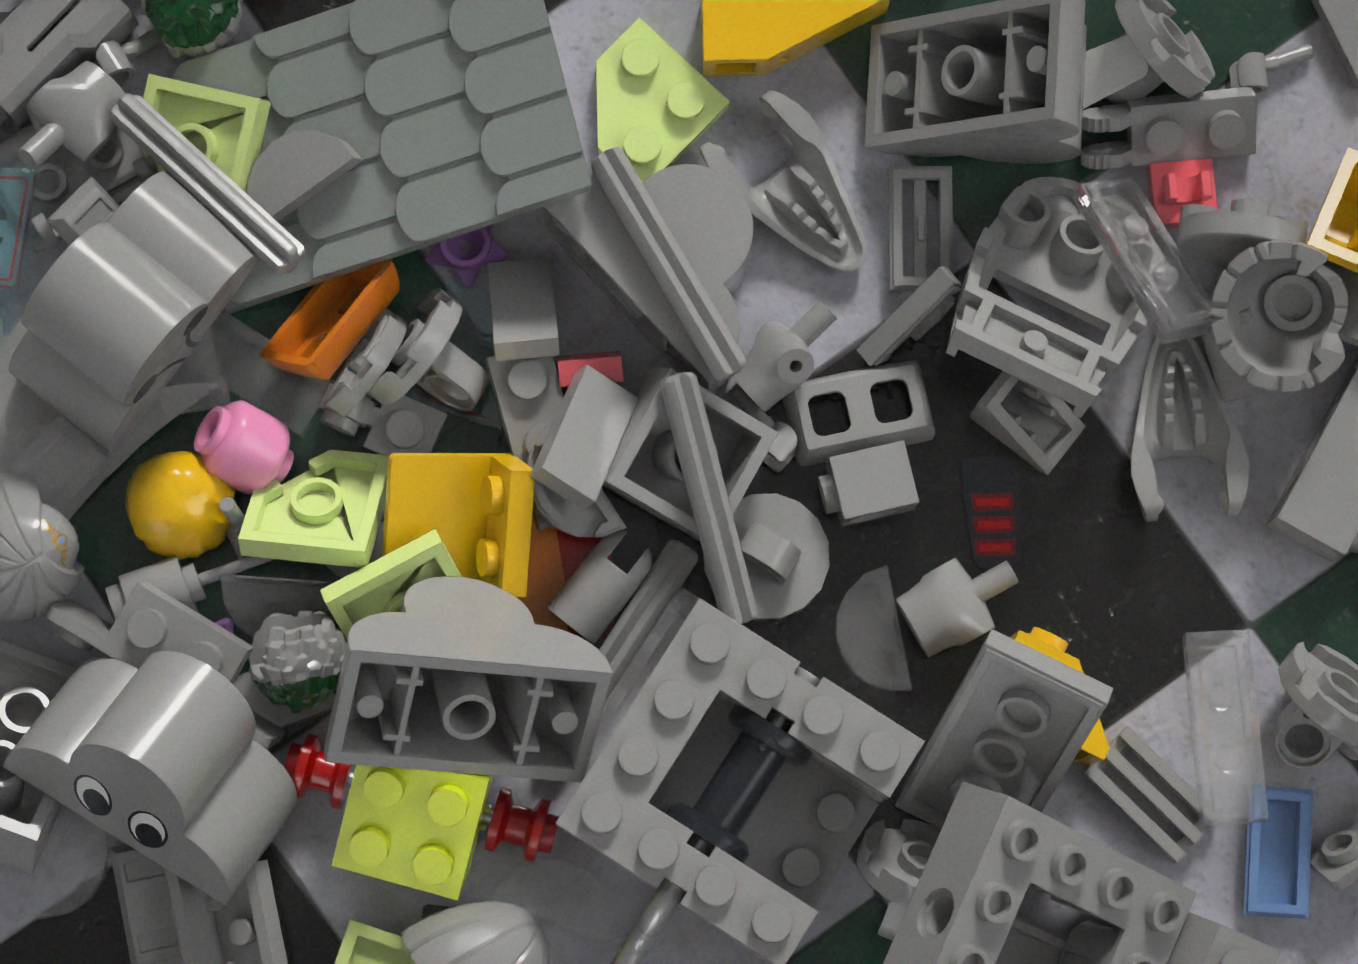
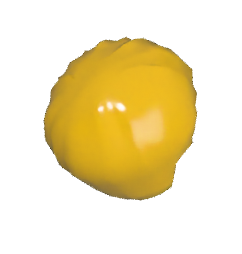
(176, 505)

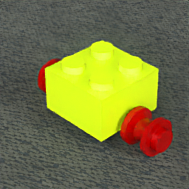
(415, 822)

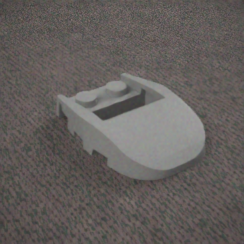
(1052, 254)

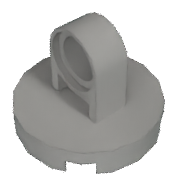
(1168, 52)
(432, 359)
(782, 553)
(1322, 695)
(894, 863)

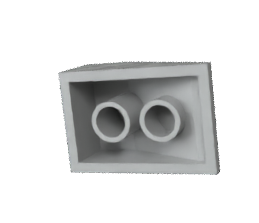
(26, 812)

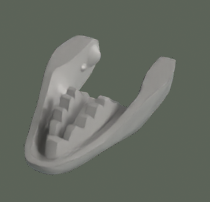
(804, 196)
(1183, 418)

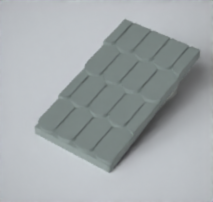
(441, 101)

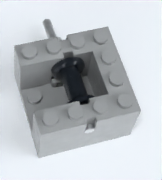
(736, 787)

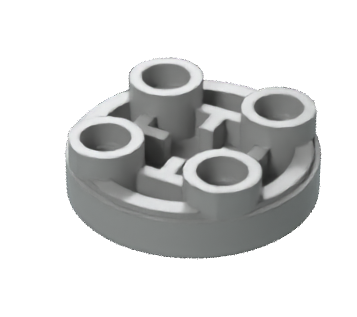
(1222, 235)

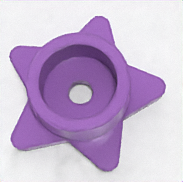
(468, 263)

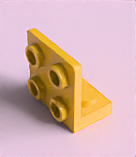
(473, 502)

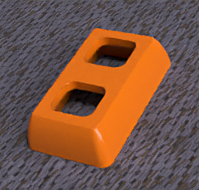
(332, 321)

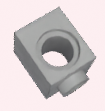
(869, 484)

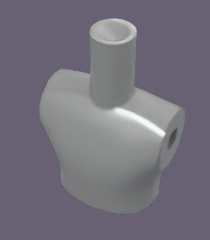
(72, 115)
(781, 357)
(950, 606)

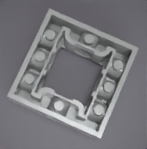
(1002, 846)

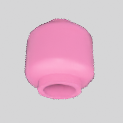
(244, 446)

